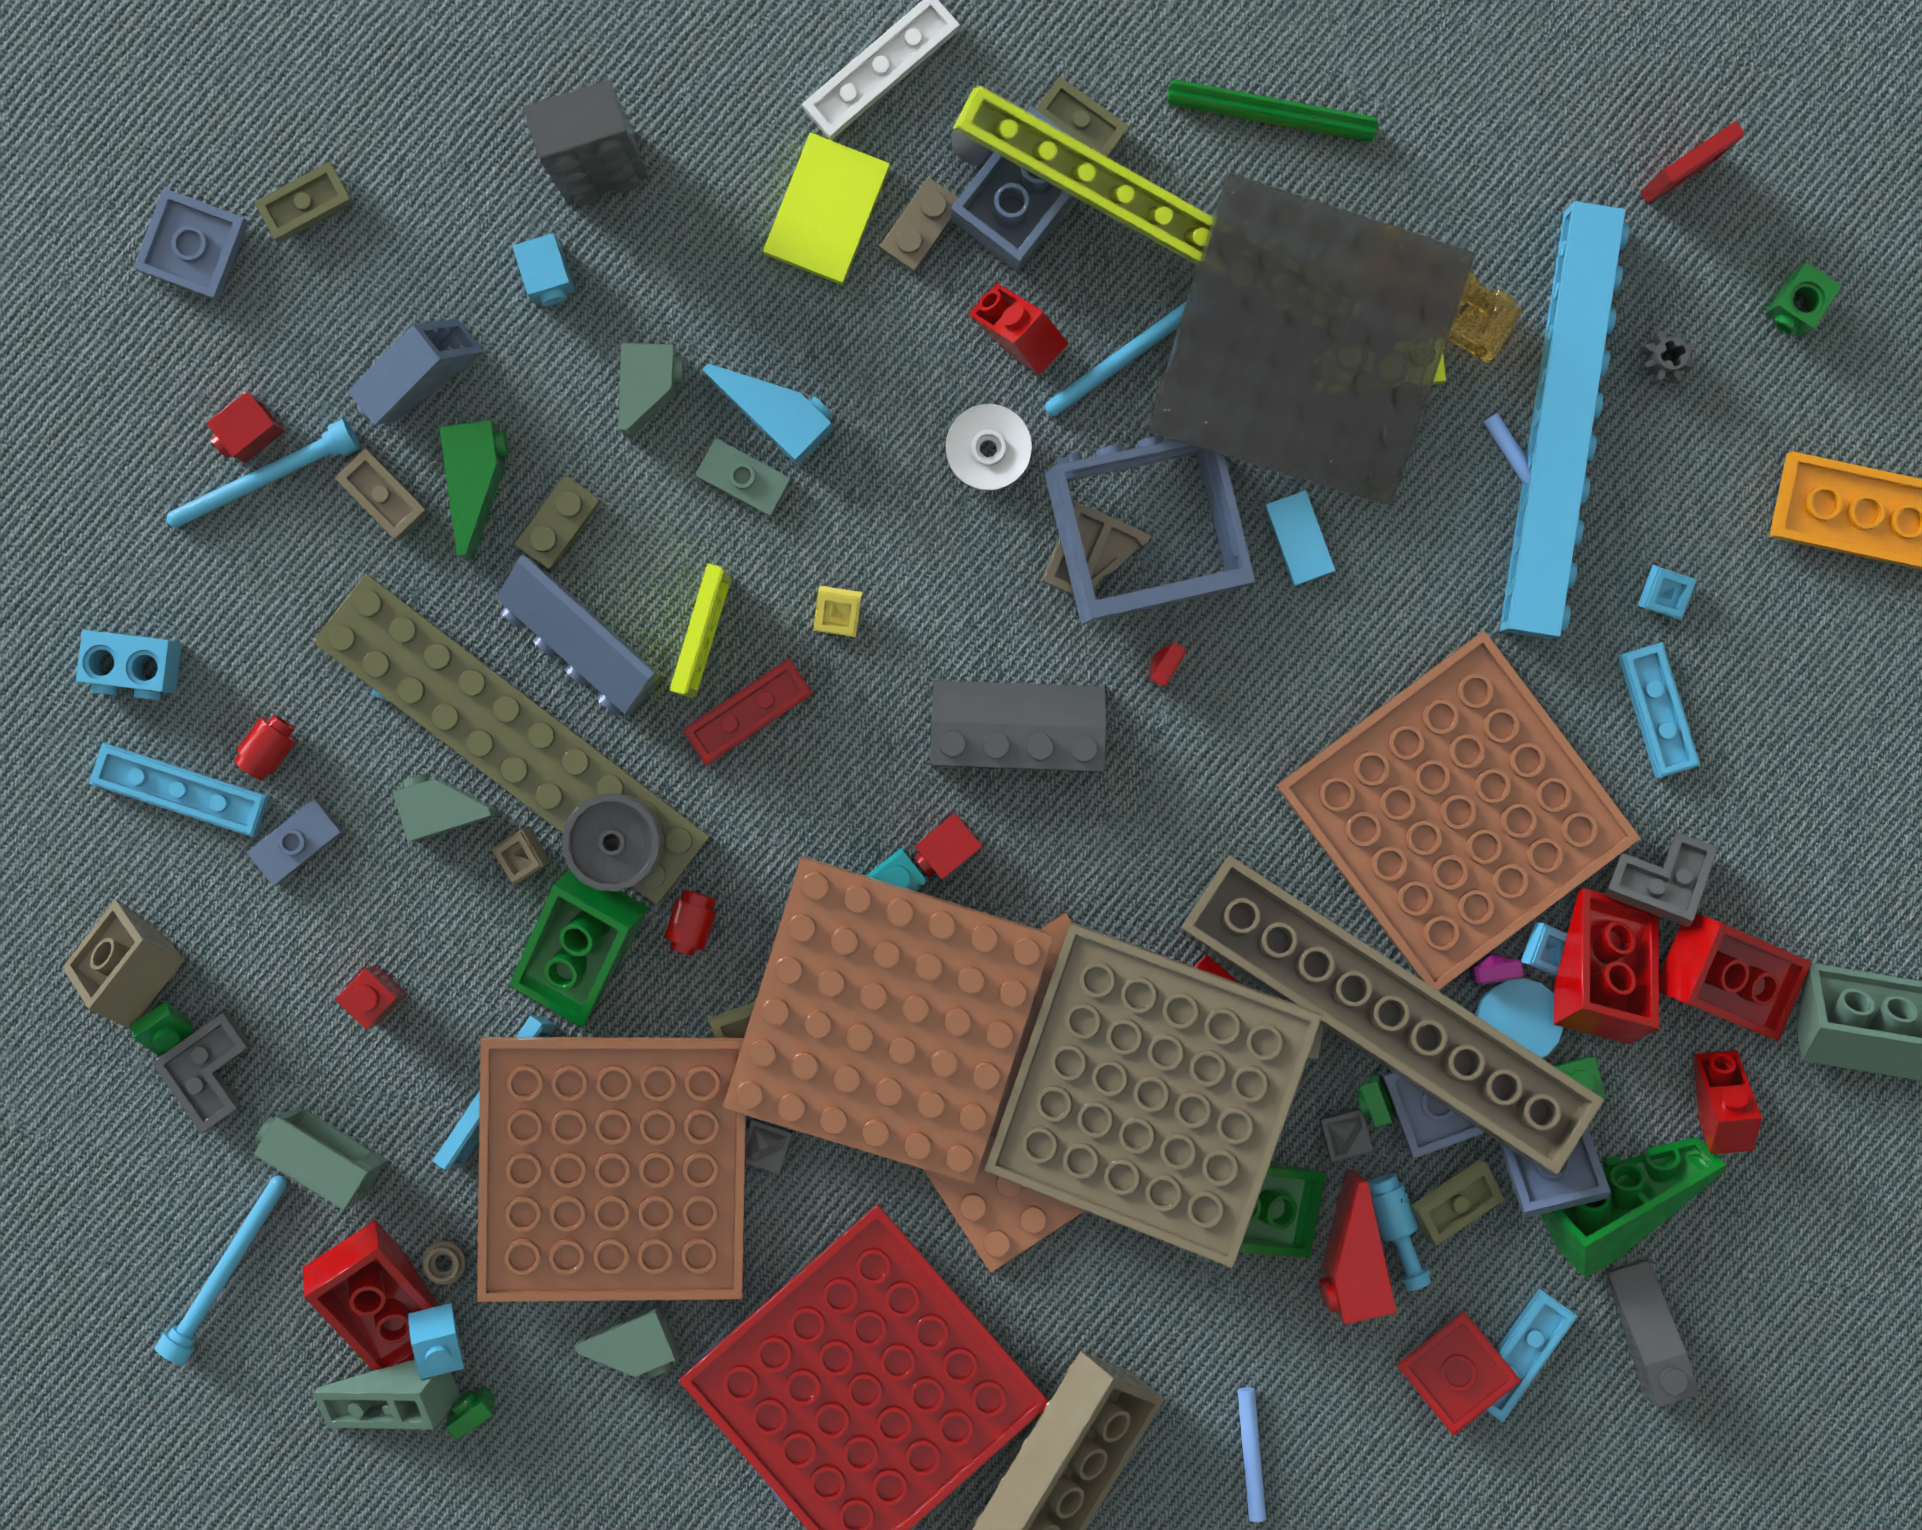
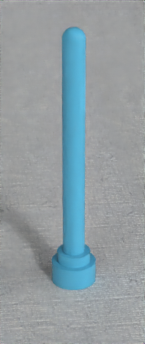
(1115, 362)
(336, 441)
(178, 1342)

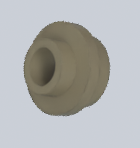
(435, 1272)

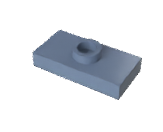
(295, 842)

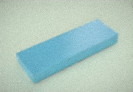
(1659, 710)
(1531, 1344)

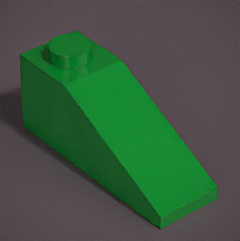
(473, 474)

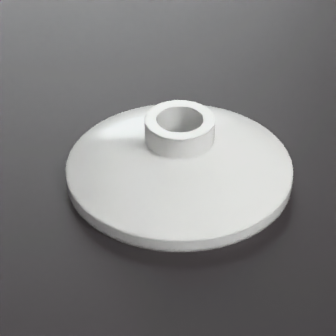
(994, 425)

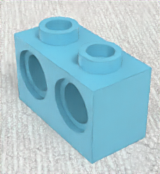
(129, 658)

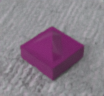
(1496, 969)

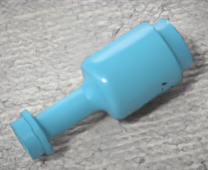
(1396, 1224)

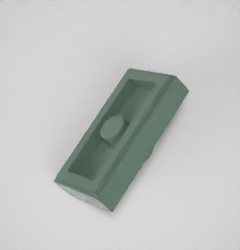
(743, 477)

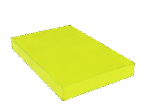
(826, 208)
(701, 631)

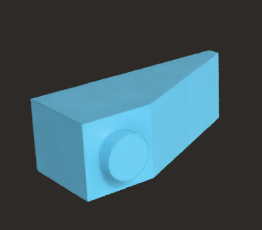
(778, 412)

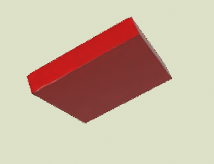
(1692, 163)
(1458, 1373)

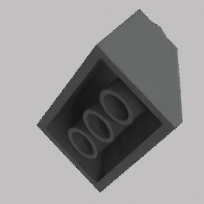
(1018, 726)

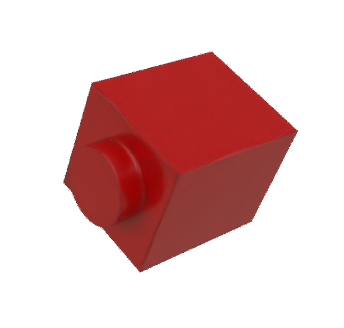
(244, 428)
(946, 848)
(371, 996)

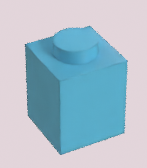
(544, 270)
(435, 1341)

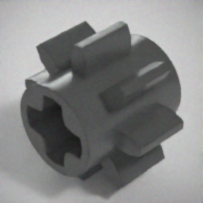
(1673, 345)

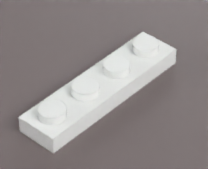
(880, 67)

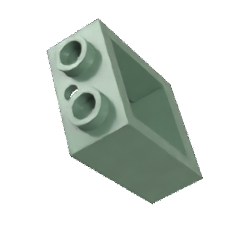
(319, 1156)

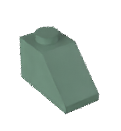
(646, 382)
(437, 807)
(633, 1344)

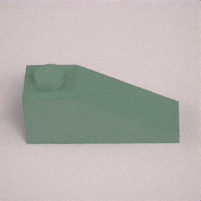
(388, 1399)

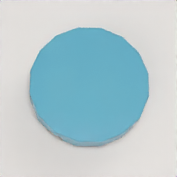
(1523, 1013)

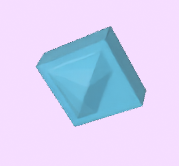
(1667, 592)
(1544, 948)

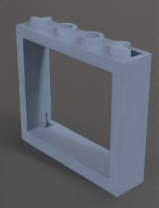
(1223, 508)

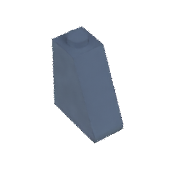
(414, 369)

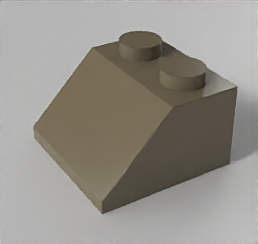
(122, 965)

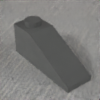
(1651, 1335)

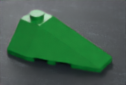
(1641, 1198)

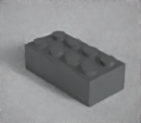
(586, 143)

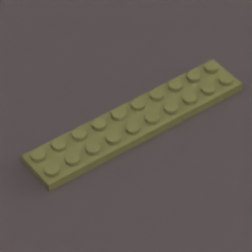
(491, 721)

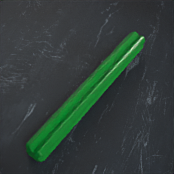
(1272, 110)

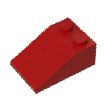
(1609, 970)
(1733, 976)
(1354, 1261)
(366, 1295)

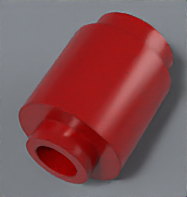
(265, 747)
(690, 922)

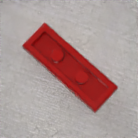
(747, 712)

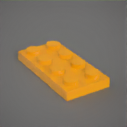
(1850, 510)

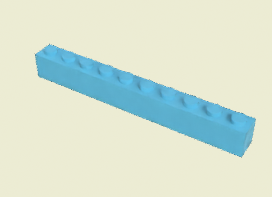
(1563, 420)

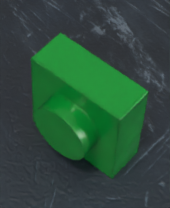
(162, 1029)
(1585, 1072)
(1375, 1101)
(470, 1411)

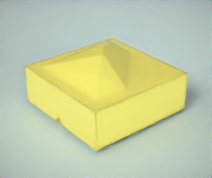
(837, 611)

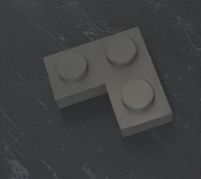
(1666, 890)
(193, 1067)

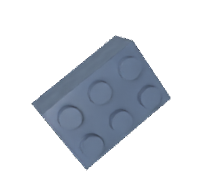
(1010, 208)

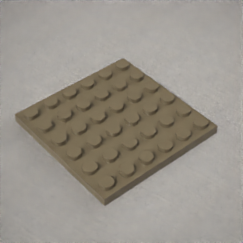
(1153, 1093)

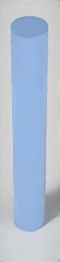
(1508, 446)
(1251, 1454)

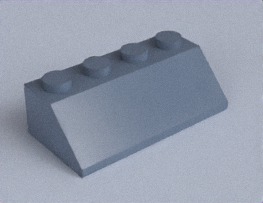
(578, 637)

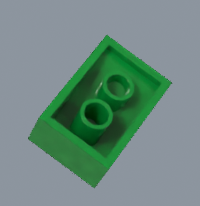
(577, 947)
(1285, 1212)

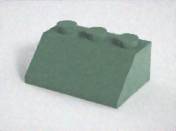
(1861, 1021)

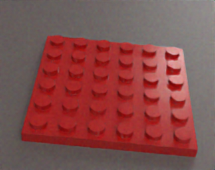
(864, 1385)

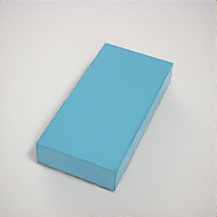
(1299, 538)

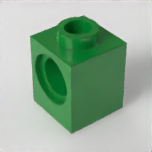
(1817, 291)

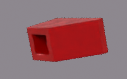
(1019, 328)
(1725, 1103)

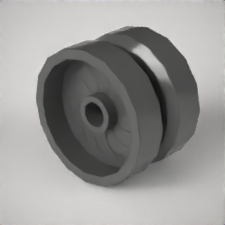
(586, 842)

